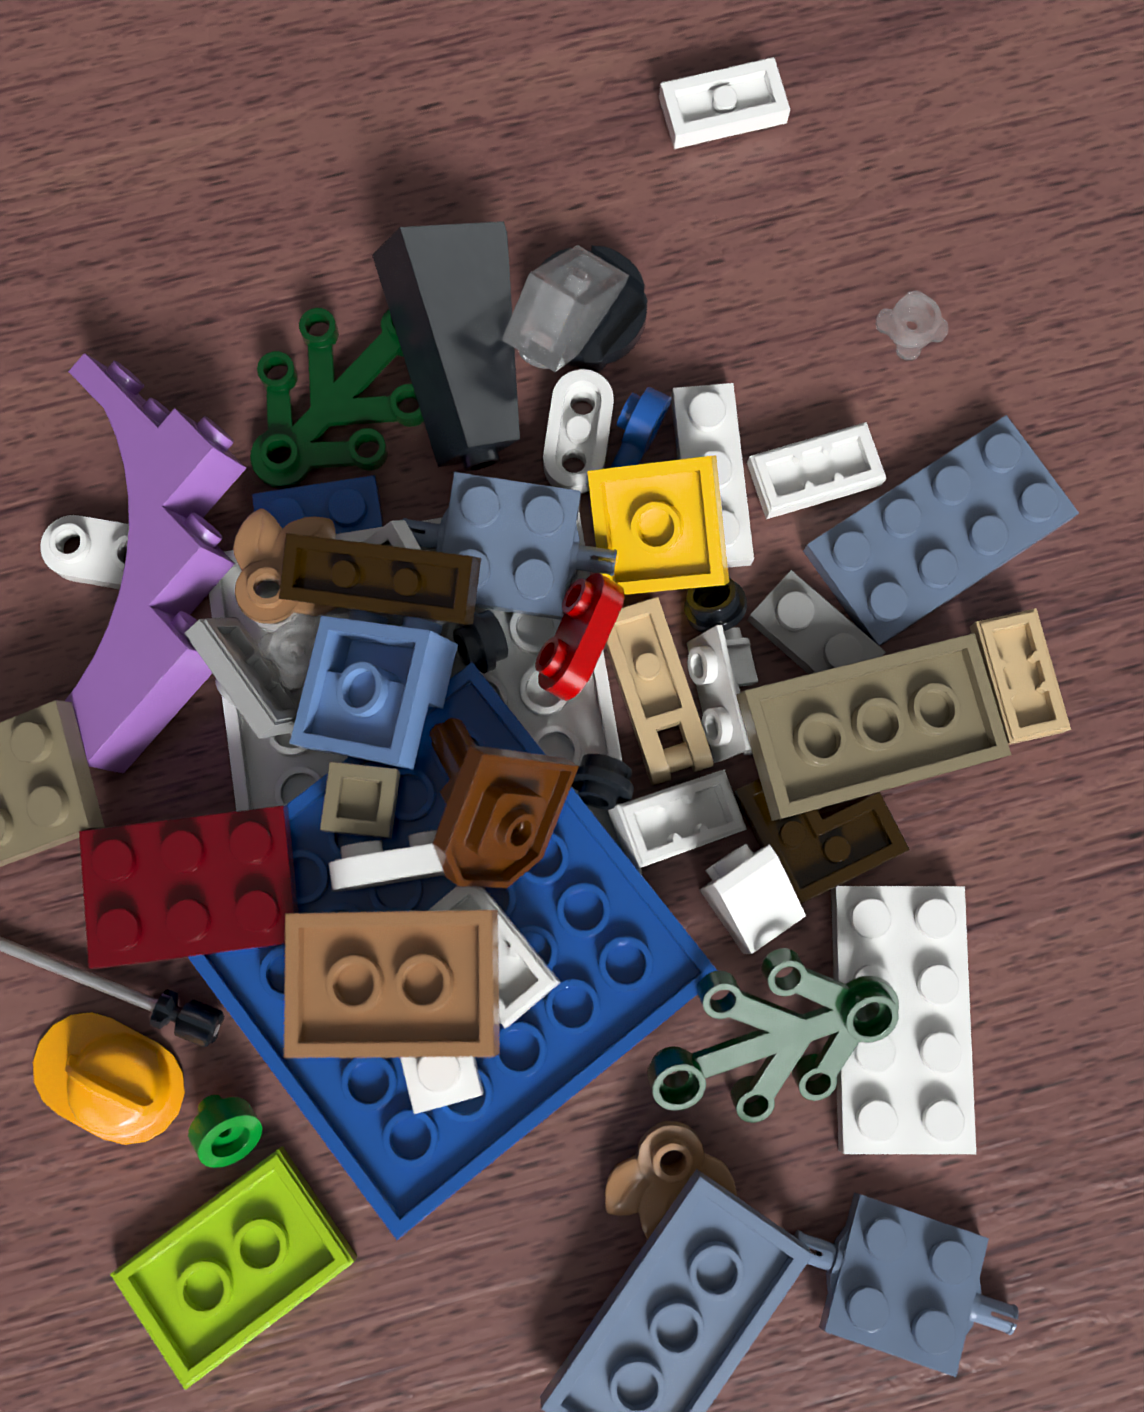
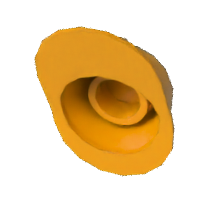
(108, 1078)

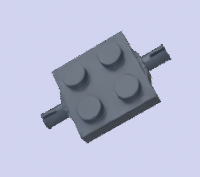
(523, 541)
(905, 1284)

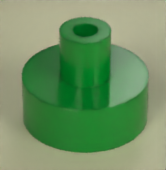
(224, 1130)

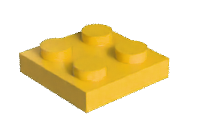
(662, 523)

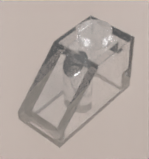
(562, 307)

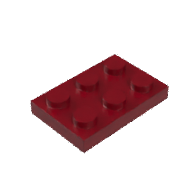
(187, 886)

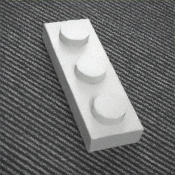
(707, 427)

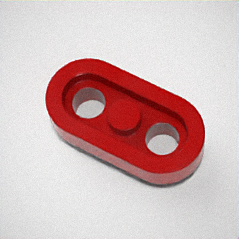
(573, 652)

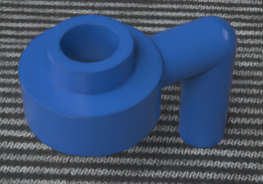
(641, 421)

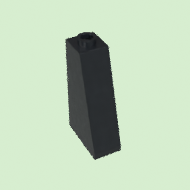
(450, 314)

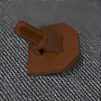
(496, 808)

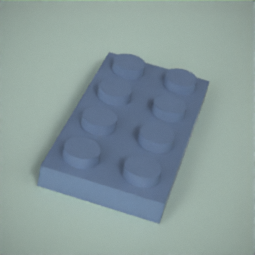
(940, 531)
(681, 1309)

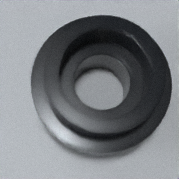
(715, 606)
(481, 642)
(603, 781)

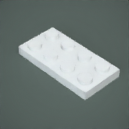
(918, 1081)

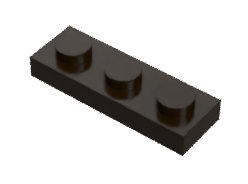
(380, 578)

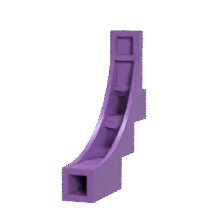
(172, 563)

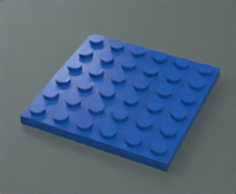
(580, 908)

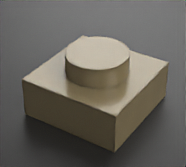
(360, 800)

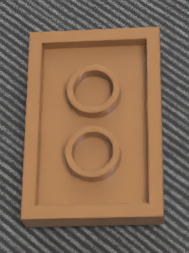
(392, 984)

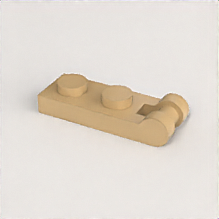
(656, 691)

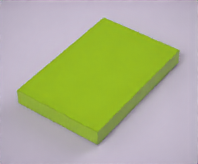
(233, 1267)

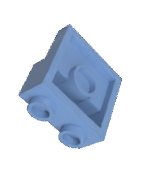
(372, 687)

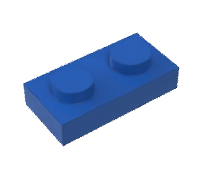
(348, 503)

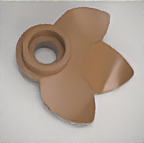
(260, 557)
(649, 1186)

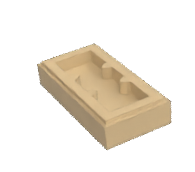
(1021, 676)

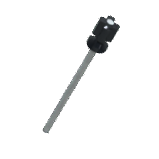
(193, 1021)

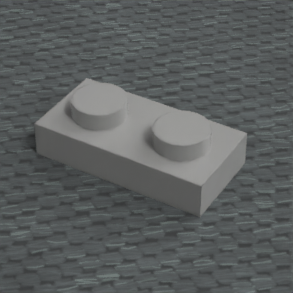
(810, 628)

